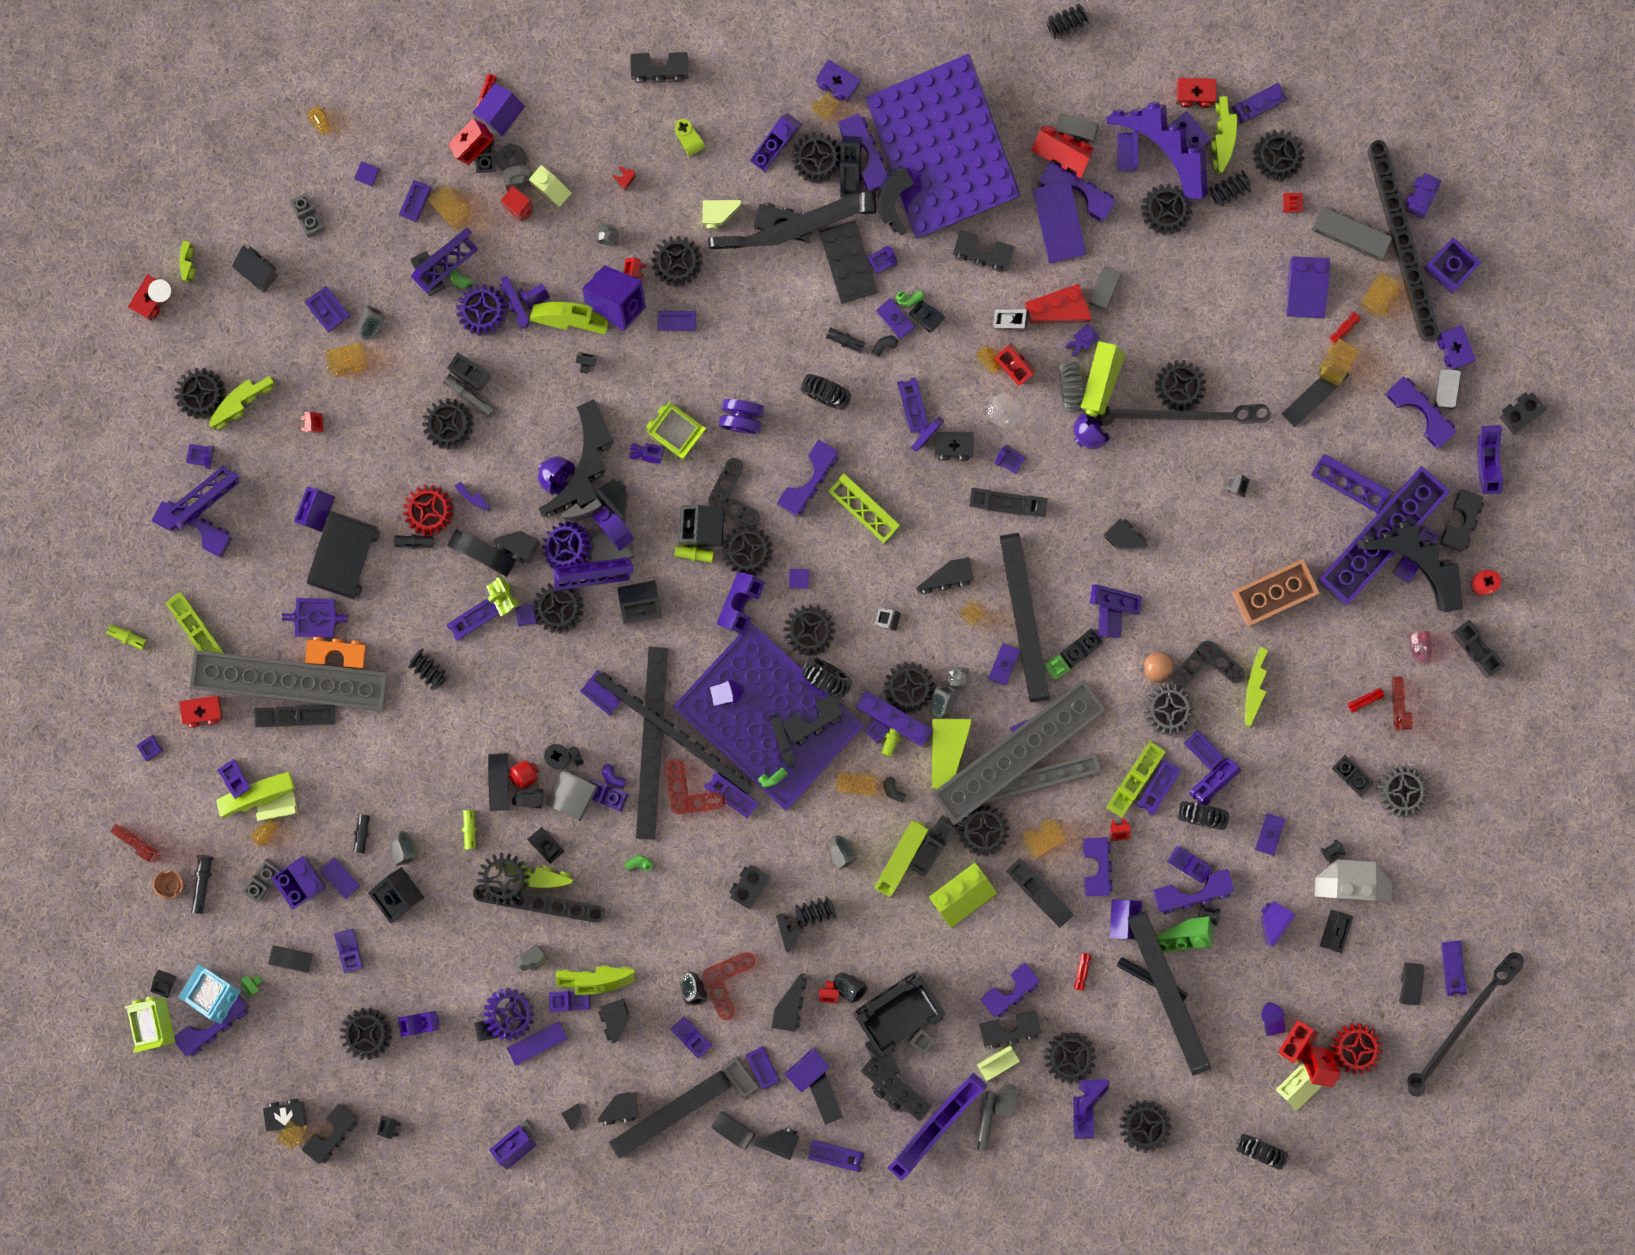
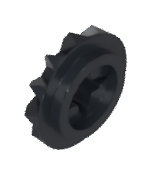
(508, 151)

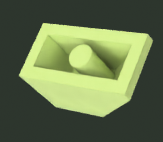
(549, 186)
(718, 212)

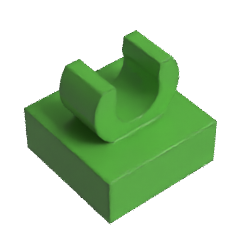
(1056, 667)
(250, 985)

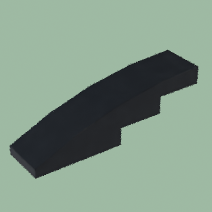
(294, 716)

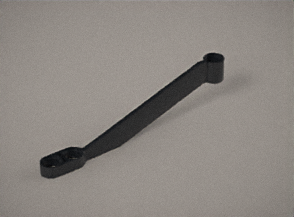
(853, 204)
(1188, 415)
(1504, 966)

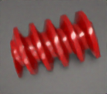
(1492, 581)

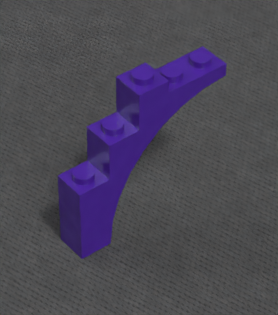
(1188, 161)
(936, 1125)

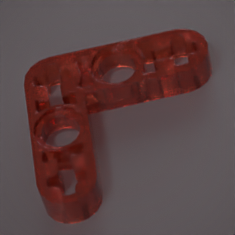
(1402, 719)
(688, 801)
(142, 848)
(718, 983)

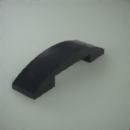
(1309, 400)
(1008, 503)

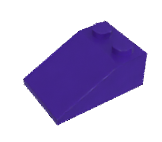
(1307, 287)

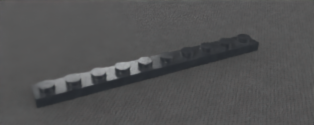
(667, 727)
(651, 745)

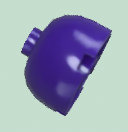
(1089, 432)
(554, 473)

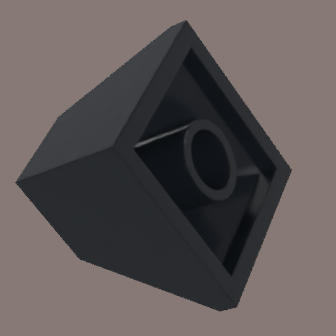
(615, 496)
(779, 1142)

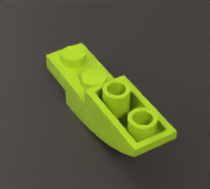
(1224, 142)
(567, 313)
(232, 405)
(542, 877)
(602, 981)

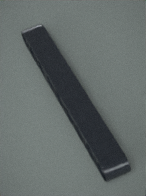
(1024, 617)
(1169, 993)

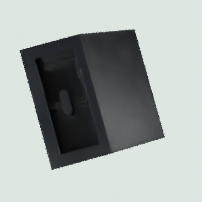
(255, 270)
(701, 526)
(519, 545)
(639, 602)
(616, 1017)
(621, 1107)

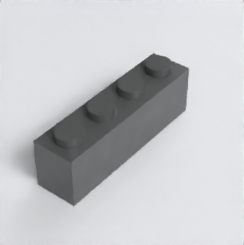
(1351, 233)

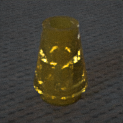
(318, 119)
(986, 357)
(263, 833)

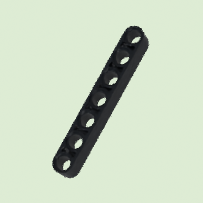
(548, 905)
(670, 1114)

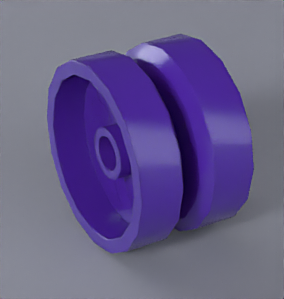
(742, 416)

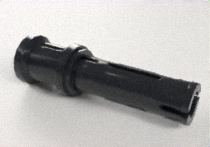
(202, 873)

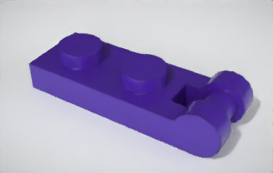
(1260, 103)
(514, 302)
(913, 405)
(473, 619)
(1215, 781)
(1159, 786)
(734, 796)
(1453, 967)
(835, 1155)

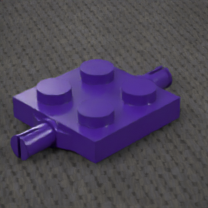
(314, 617)

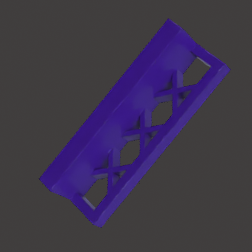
(436, 259)
(1353, 476)
(205, 500)
(592, 570)

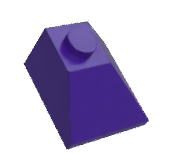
(1275, 921)

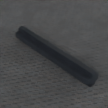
(1141, 973)

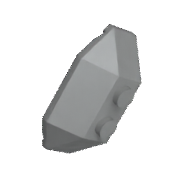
(1354, 881)

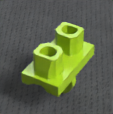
(501, 596)

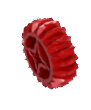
(424, 518)
(1357, 1040)

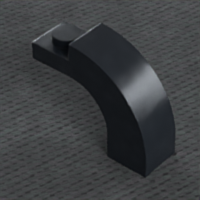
(888, 192)
(481, 552)

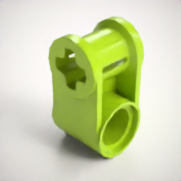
(689, 140)

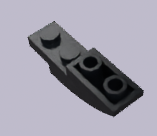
(1040, 893)

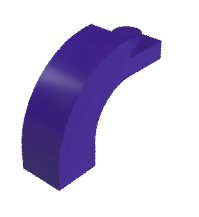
(1489, 459)

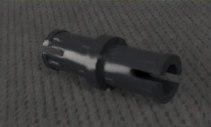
(845, 340)
(414, 541)
(361, 833)

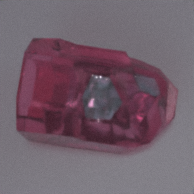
(1421, 646)

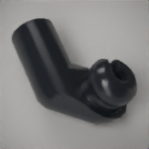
(887, 341)
(891, 791)

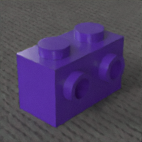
(1194, 133)
(1421, 199)

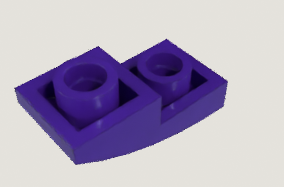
(609, 796)

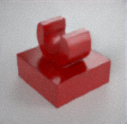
(626, 179)
(1292, 202)
(632, 266)
(313, 422)
(1120, 832)
(828, 995)

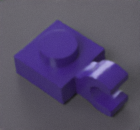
(649, 452)

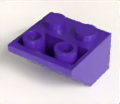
(298, 882)

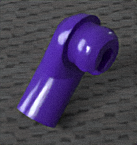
(610, 778)

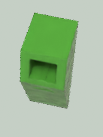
(1187, 935)

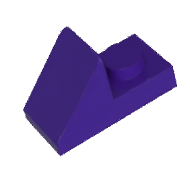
(1094, 1091)

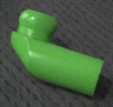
(460, 281)
(908, 300)
(774, 779)
(639, 861)

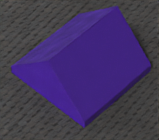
(498, 109)

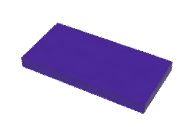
(1059, 221)

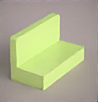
(278, 808)
(998, 1062)
(1297, 1088)

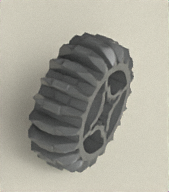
(1071, 386)
(1168, 700)
(1402, 782)

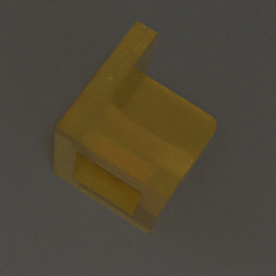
(825, 106)
(971, 613)
(291, 1134)

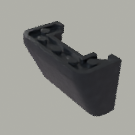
(342, 555)
(898, 1013)

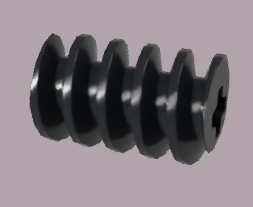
(1067, 20)
(1230, 188)
(428, 670)
(563, 761)
(814, 911)

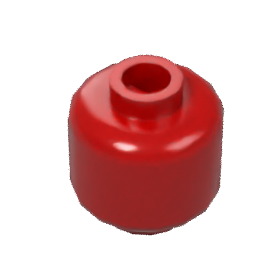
(523, 774)

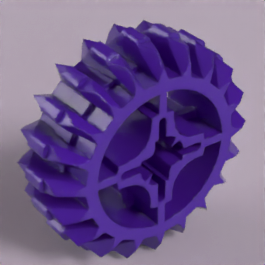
(489, 309)
(572, 540)
(511, 1006)

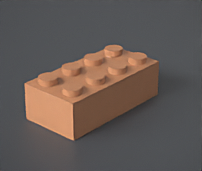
(1275, 593)

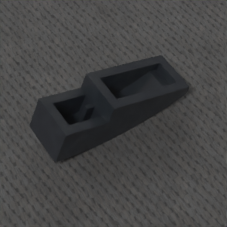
(850, 165)
(498, 782)
(933, 846)
(825, 1099)

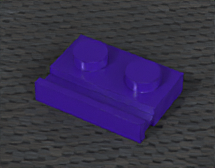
(327, 309)
(600, 695)

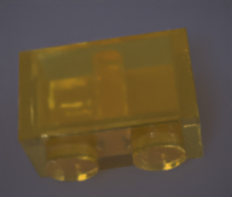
(449, 207)
(1379, 294)
(346, 359)
(1338, 362)
(856, 784)
(1044, 838)

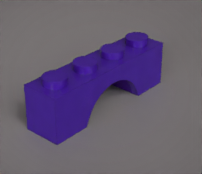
(874, 172)
(1098, 202)
(1438, 428)
(794, 499)
(212, 539)
(894, 718)
(1216, 885)
(191, 1039)

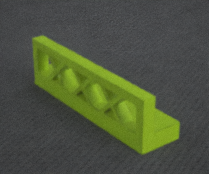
(869, 503)

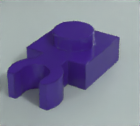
(1084, 338)

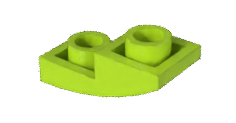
(187, 268)

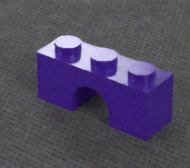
(742, 589)
(1098, 849)
(1024, 981)

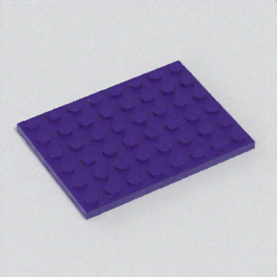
(946, 142)
(743, 728)

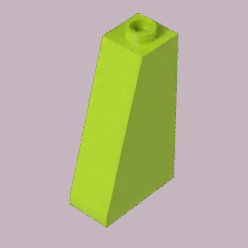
(1102, 378)
(947, 747)
(901, 858)

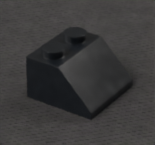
(396, 895)

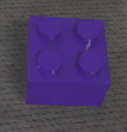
(1452, 265)

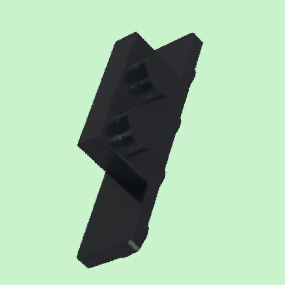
(894, 1091)

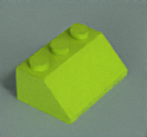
(962, 895)

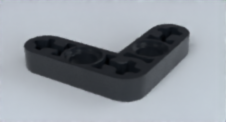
(725, 493)
(1211, 659)
(782, 741)

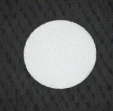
(159, 290)

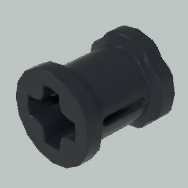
(1333, 851)
(1212, 913)

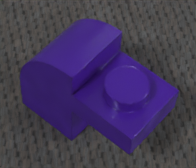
(613, 527)
(418, 1023)

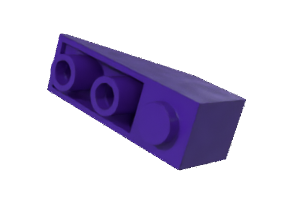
(775, 141)

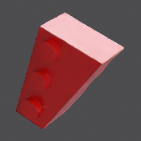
(1063, 149)
(1059, 307)

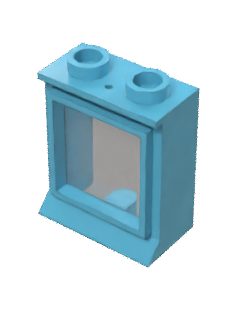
(209, 993)

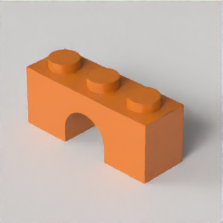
(319, 650)

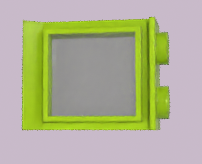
(675, 430)
(150, 1023)

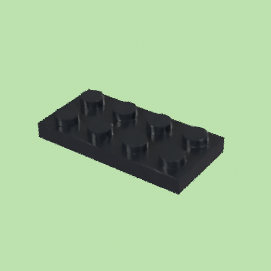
(848, 262)

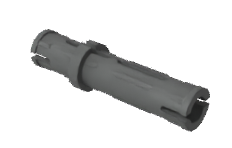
(474, 399)
(985, 1120)

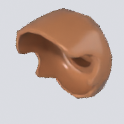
(1158, 667)
(168, 884)

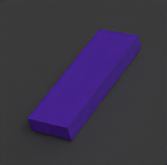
(1407, 569)
(1115, 599)
(536, 1043)

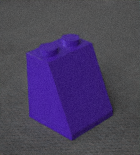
(615, 296)

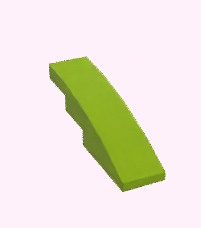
(192, 624)
(1254, 694)
(1135, 779)
(261, 793)

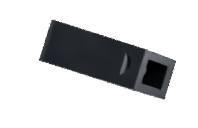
(952, 573)
(786, 1011)

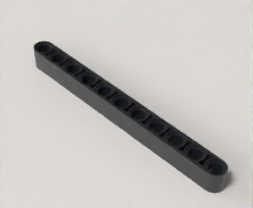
(1403, 231)

